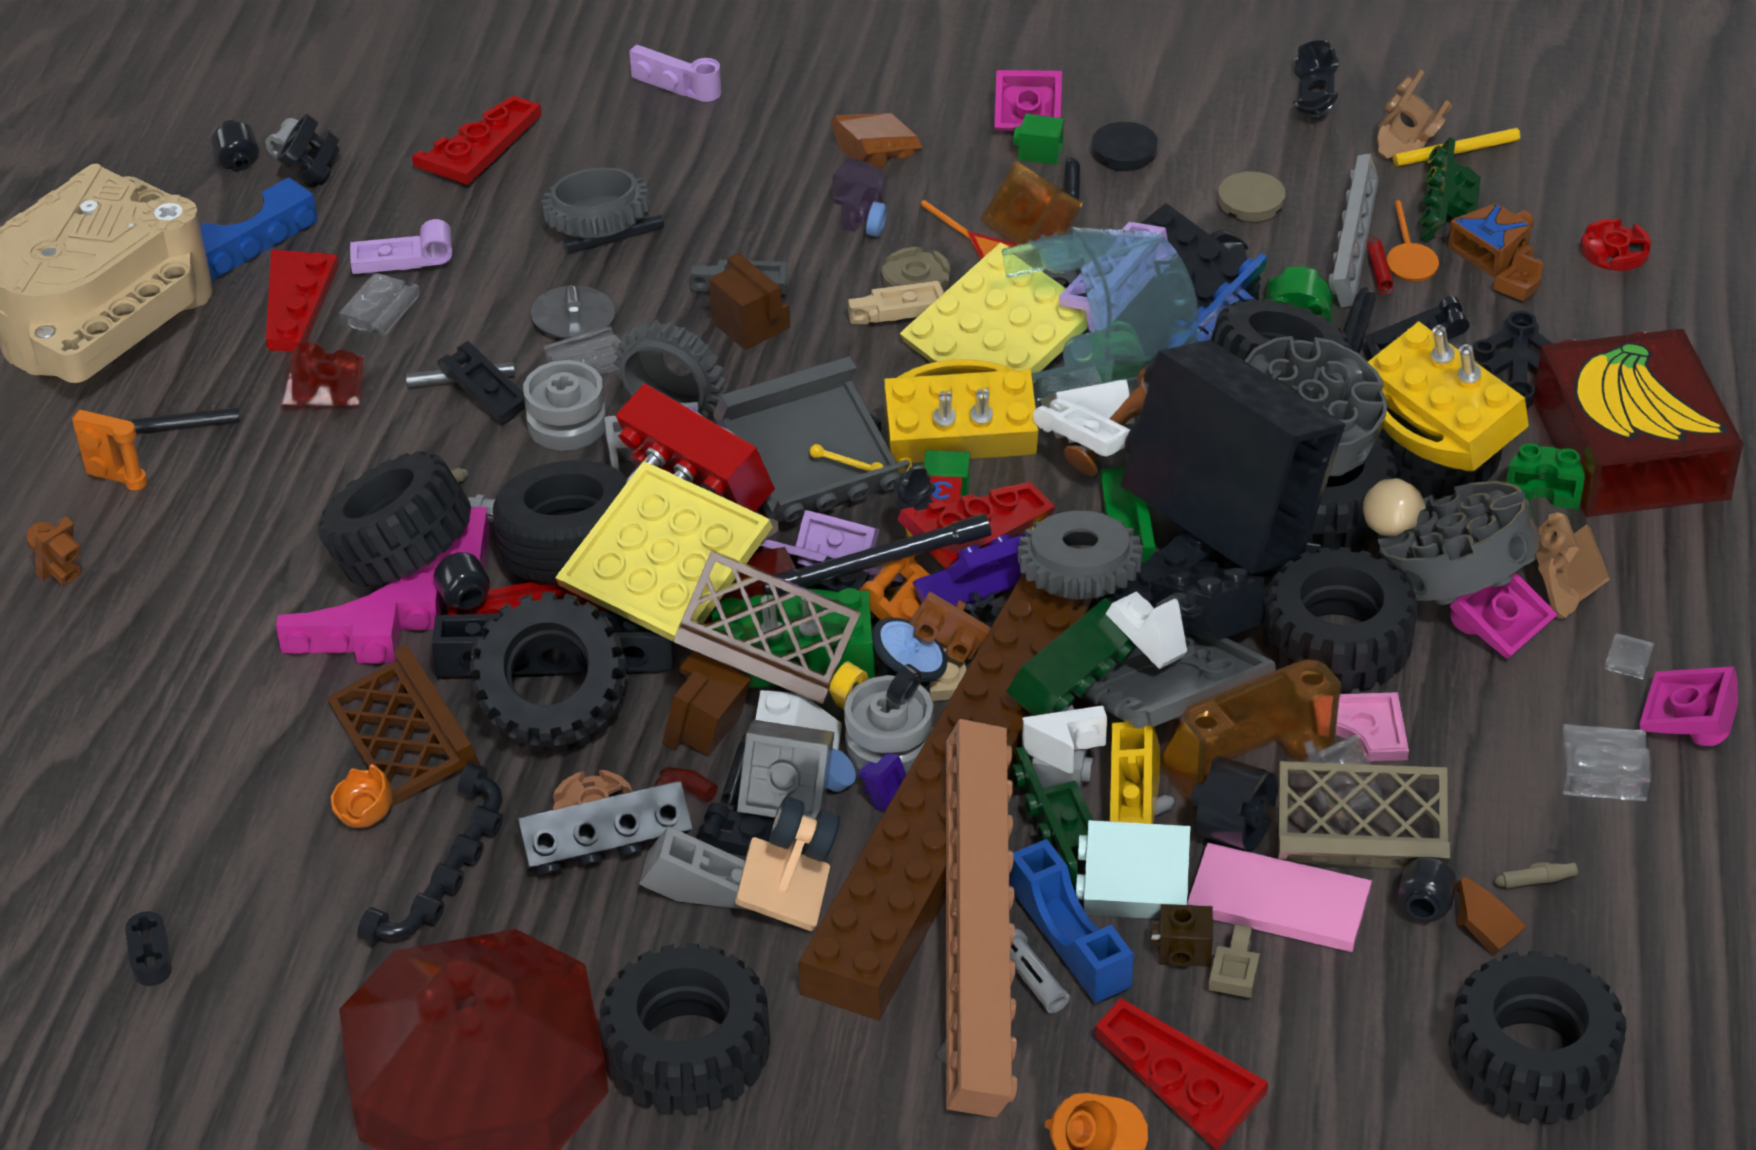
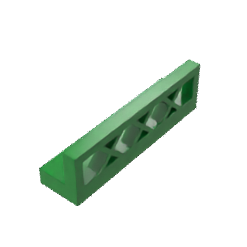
(1127, 508)

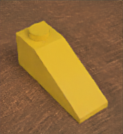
(1134, 773)

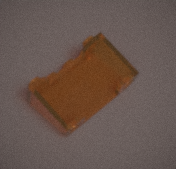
(1285, 705)

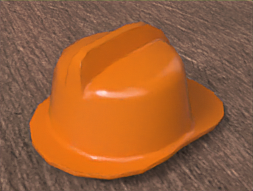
(1097, 1123)

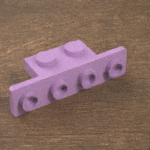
(830, 537)

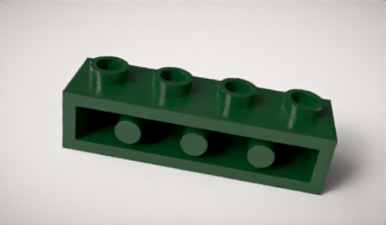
(1071, 663)

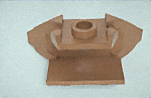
(1394, 134)
(1569, 563)

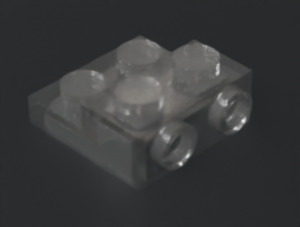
(1605, 762)

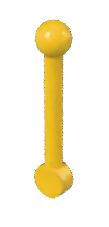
(818, 451)

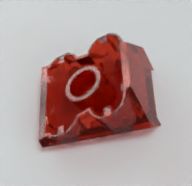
(322, 377)

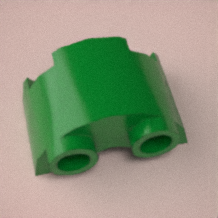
(1301, 289)
(1548, 474)

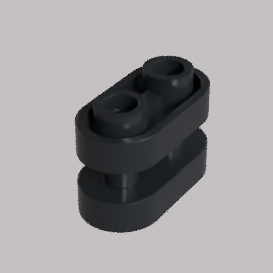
(322, 152)

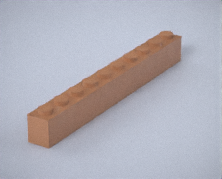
(978, 921)

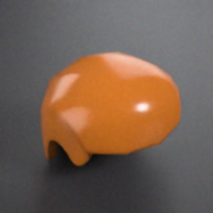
(362, 797)

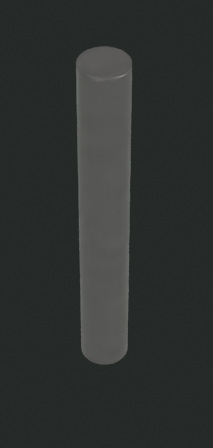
(437, 377)

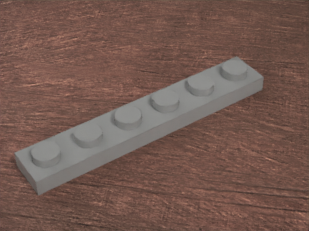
(1355, 231)

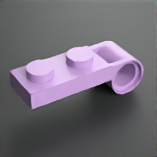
(696, 80)
(403, 253)

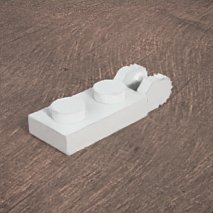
(1082, 426)

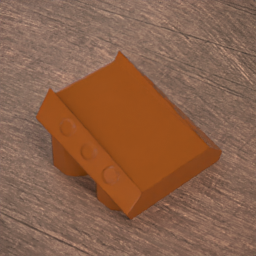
(874, 137)

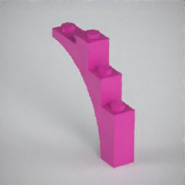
(375, 622)

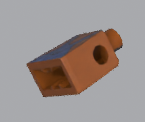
(1490, 237)

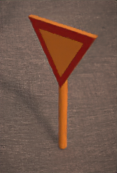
(981, 243)

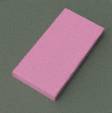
(1281, 896)

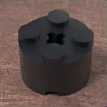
(1234, 803)

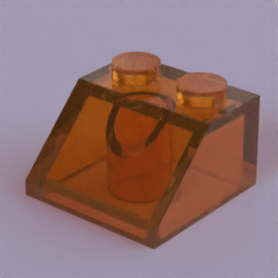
(1030, 206)

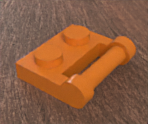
(100, 450)
(905, 600)

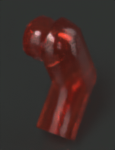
(690, 781)

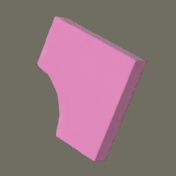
(1377, 723)

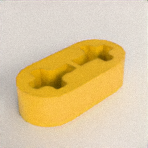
(845, 681)

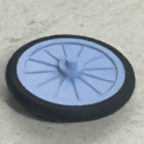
(899, 646)

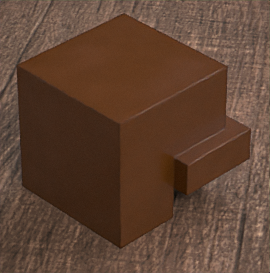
(747, 303)
(705, 704)

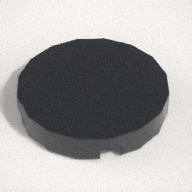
(1124, 145)

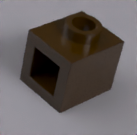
(1184, 935)

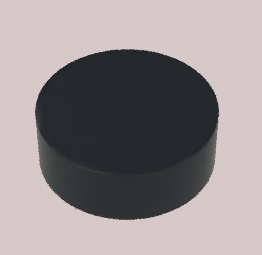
(904, 684)

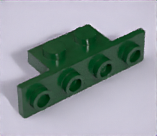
(1449, 190)
(1057, 809)

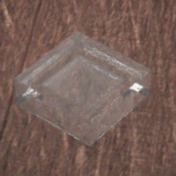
(1629, 655)

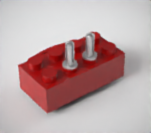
(692, 448)

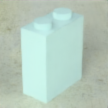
(1133, 868)

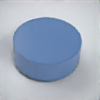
(876, 219)
(841, 772)

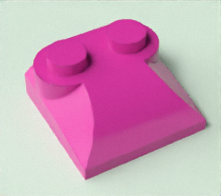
(1026, 93)
(1502, 615)
(1693, 704)

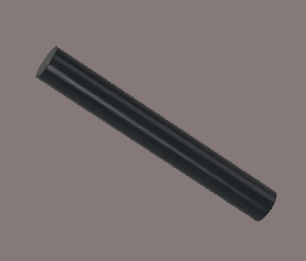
(640, 226)
(186, 420)

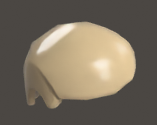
(1392, 507)

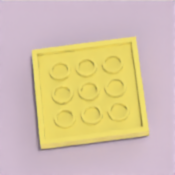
(997, 319)
(653, 548)

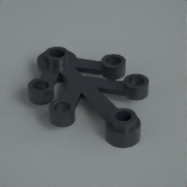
(1521, 329)

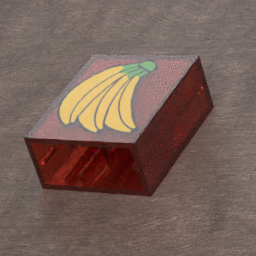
(1638, 420)

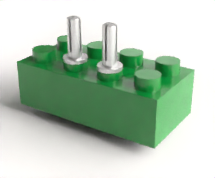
(858, 649)

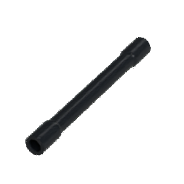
(956, 533)

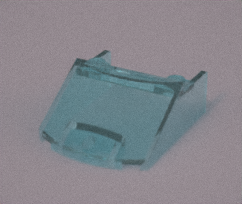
(1135, 296)

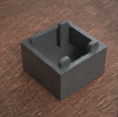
(784, 763)

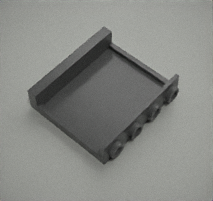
(805, 410)

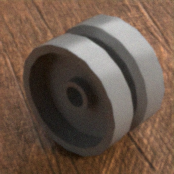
(564, 405)
(881, 726)

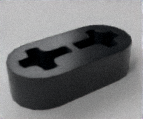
(156, 947)

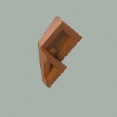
(1522, 276)
(1486, 916)

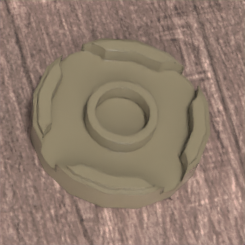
(1251, 196)
(914, 267)

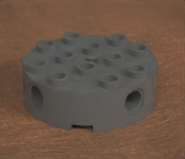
(1335, 382)
(1465, 541)

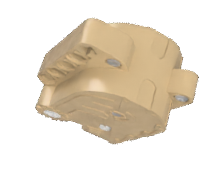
(96, 272)

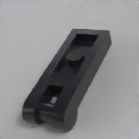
(1447, 314)
(483, 382)
(742, 828)

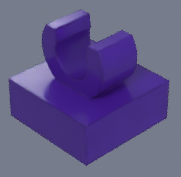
(883, 779)

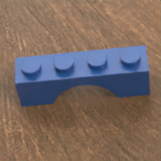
(285, 212)
(1092, 954)

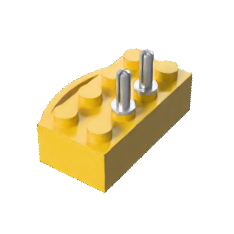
(1446, 399)
(961, 409)

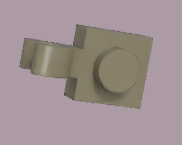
(1235, 967)

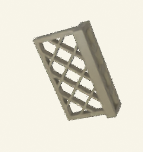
(1355, 849)

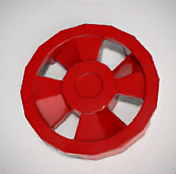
(1610, 239)

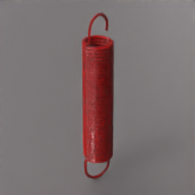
(1380, 265)

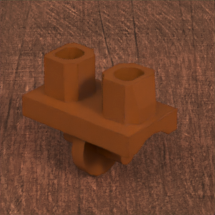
(55, 550)
(949, 626)

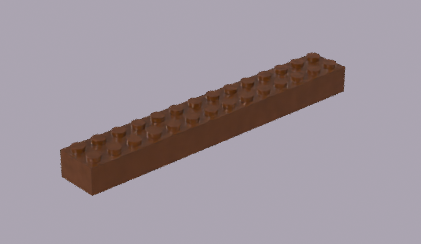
(901, 873)

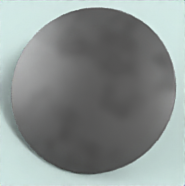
(572, 311)

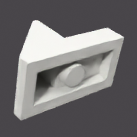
(1152, 630)
(1058, 734)

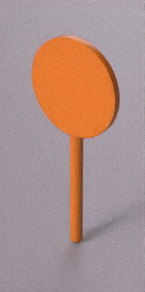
(1411, 260)

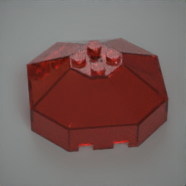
(481, 1078)

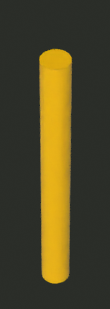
(1461, 146)

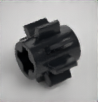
(989, 611)

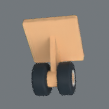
(779, 877)

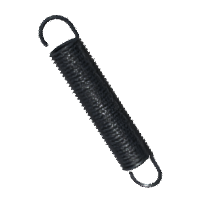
(1072, 177)
(732, 786)

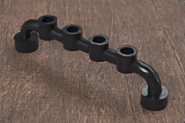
(446, 876)

